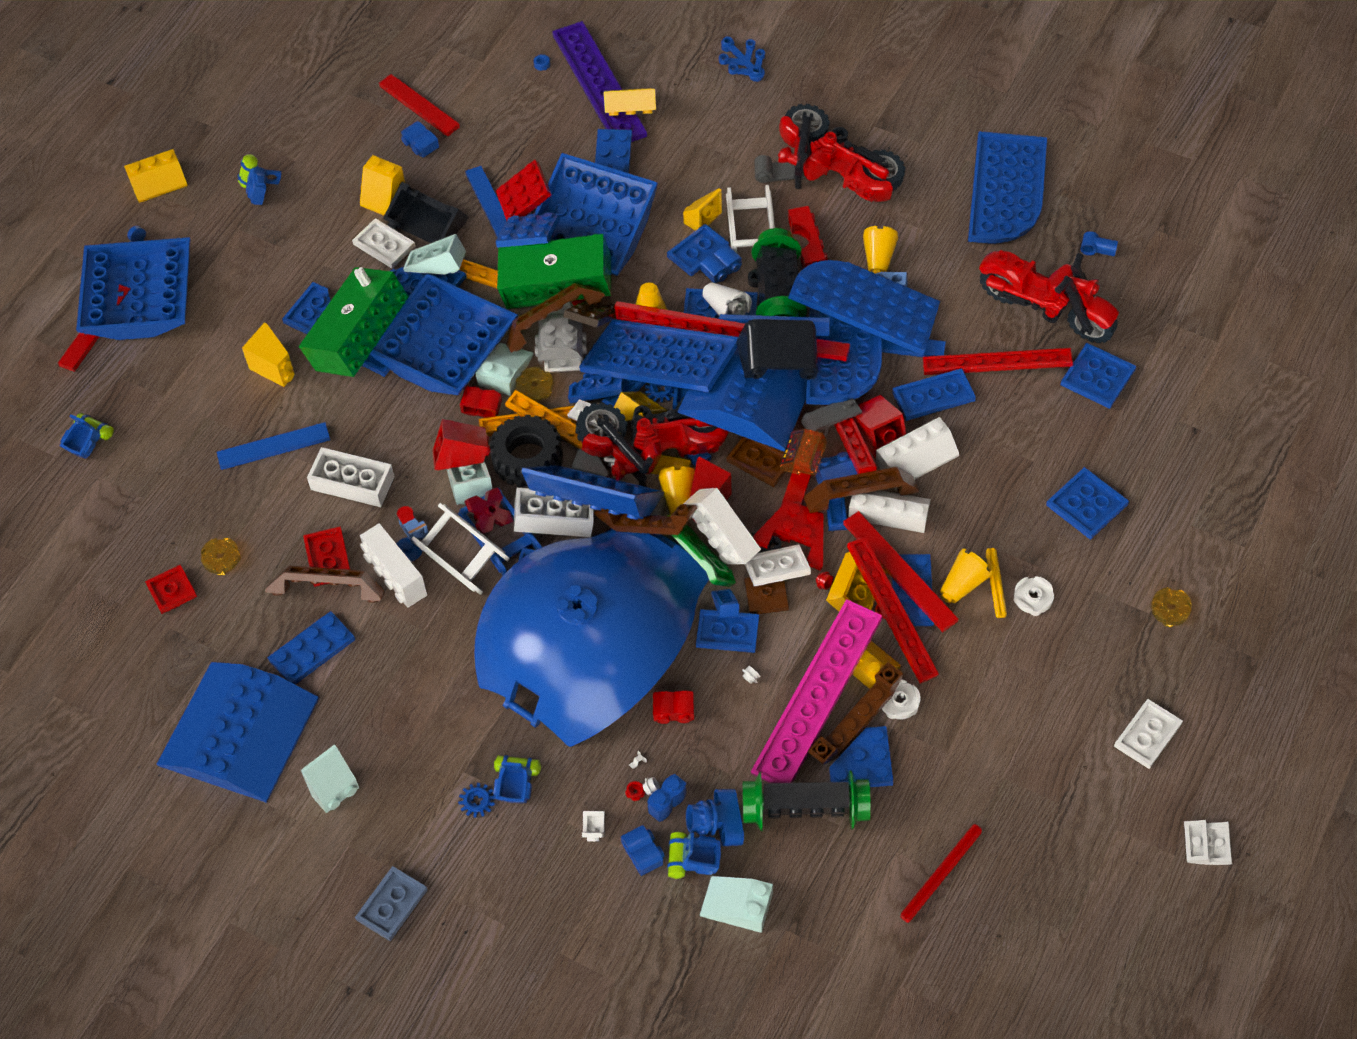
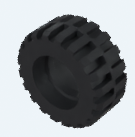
(519, 432)

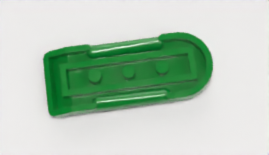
(716, 569)

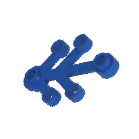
(755, 72)

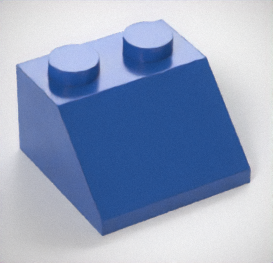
(835, 467)

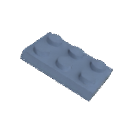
(391, 903)

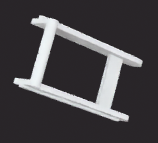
(751, 203)
(479, 560)

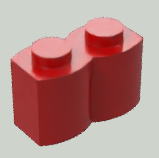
(480, 402)
(673, 706)

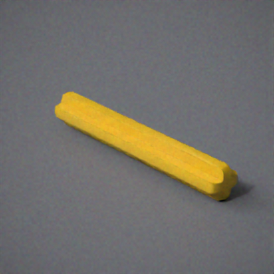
(996, 583)

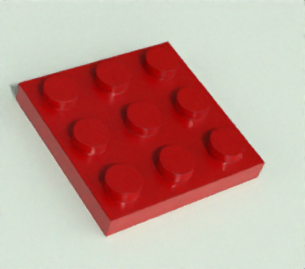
(524, 191)

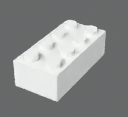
(350, 477)
(550, 516)
(722, 527)
(392, 565)

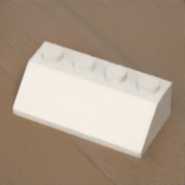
(919, 450)
(892, 509)

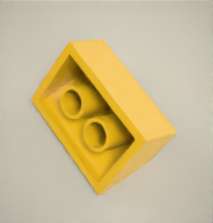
(630, 101)
(156, 175)
(850, 585)
(871, 663)

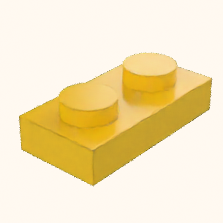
(667, 461)

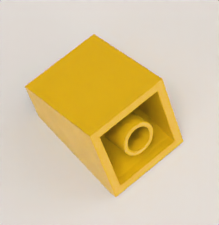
(379, 184)
(268, 356)

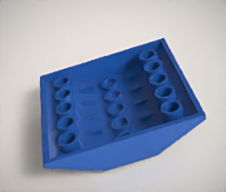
(599, 201)
(157, 284)
(441, 336)
(750, 407)
(592, 489)
(239, 729)

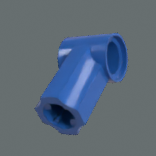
(1094, 244)

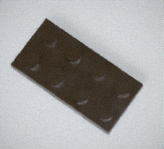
(592, 314)

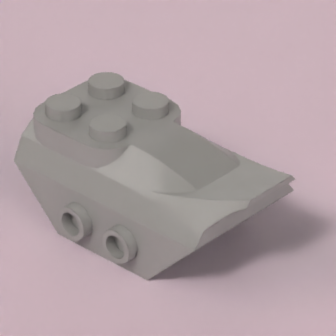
(560, 337)

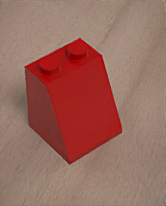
(879, 423)
(459, 445)
(711, 476)

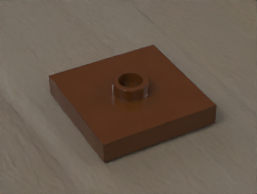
(766, 597)

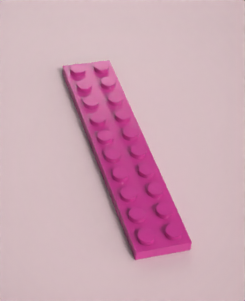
(817, 694)

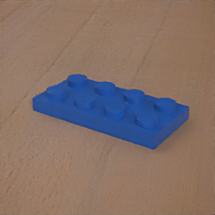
(933, 394)
(922, 566)
(311, 648)

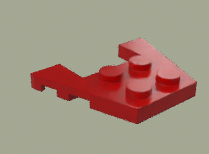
(799, 525)

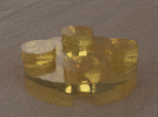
(536, 375)
(220, 565)
(1164, 614)

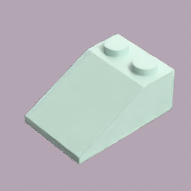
(437, 258)
(502, 369)
(469, 481)
(329, 779)
(738, 902)

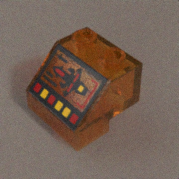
(803, 452)

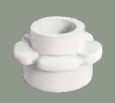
(750, 675)
(650, 785)

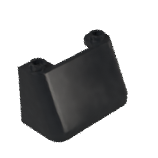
(423, 215)
(778, 346)

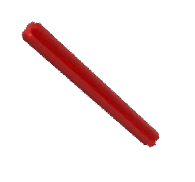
(941, 873)

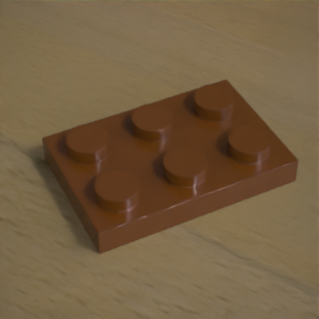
(757, 460)

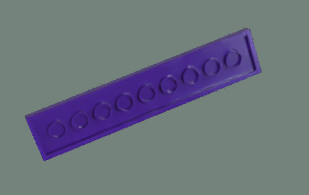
(594, 76)

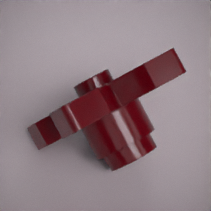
(487, 511)

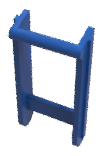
(511, 549)

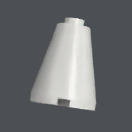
(726, 299)

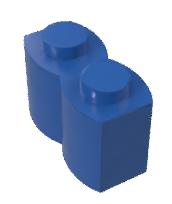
(419, 139)
(721, 264)
(664, 799)
(642, 850)

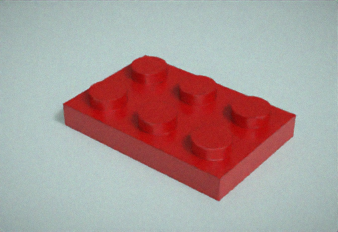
(326, 550)

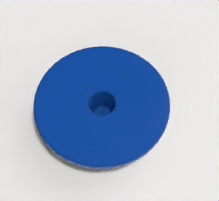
(410, 550)

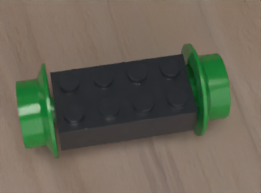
(777, 269)
(806, 799)

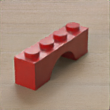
(802, 223)

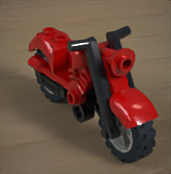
(820, 151)
(1017, 282)
(648, 437)

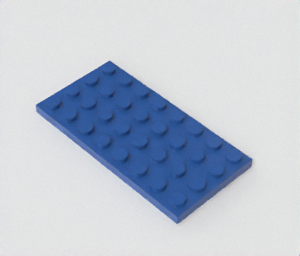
(660, 355)

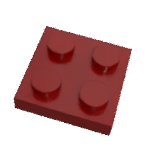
(171, 589)

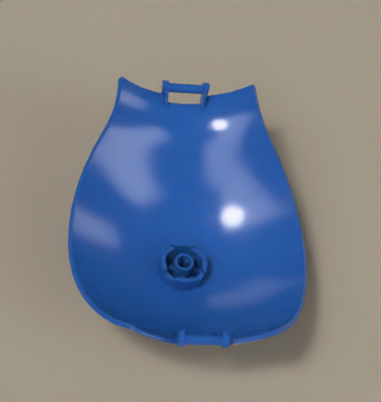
(587, 627)

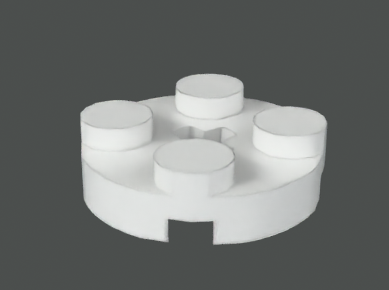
(1031, 605)
(909, 706)

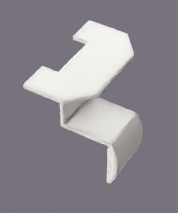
(637, 759)

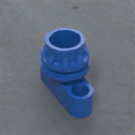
(720, 815)

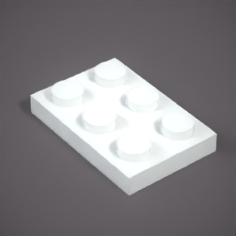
(383, 243)
(777, 565)
(1148, 733)

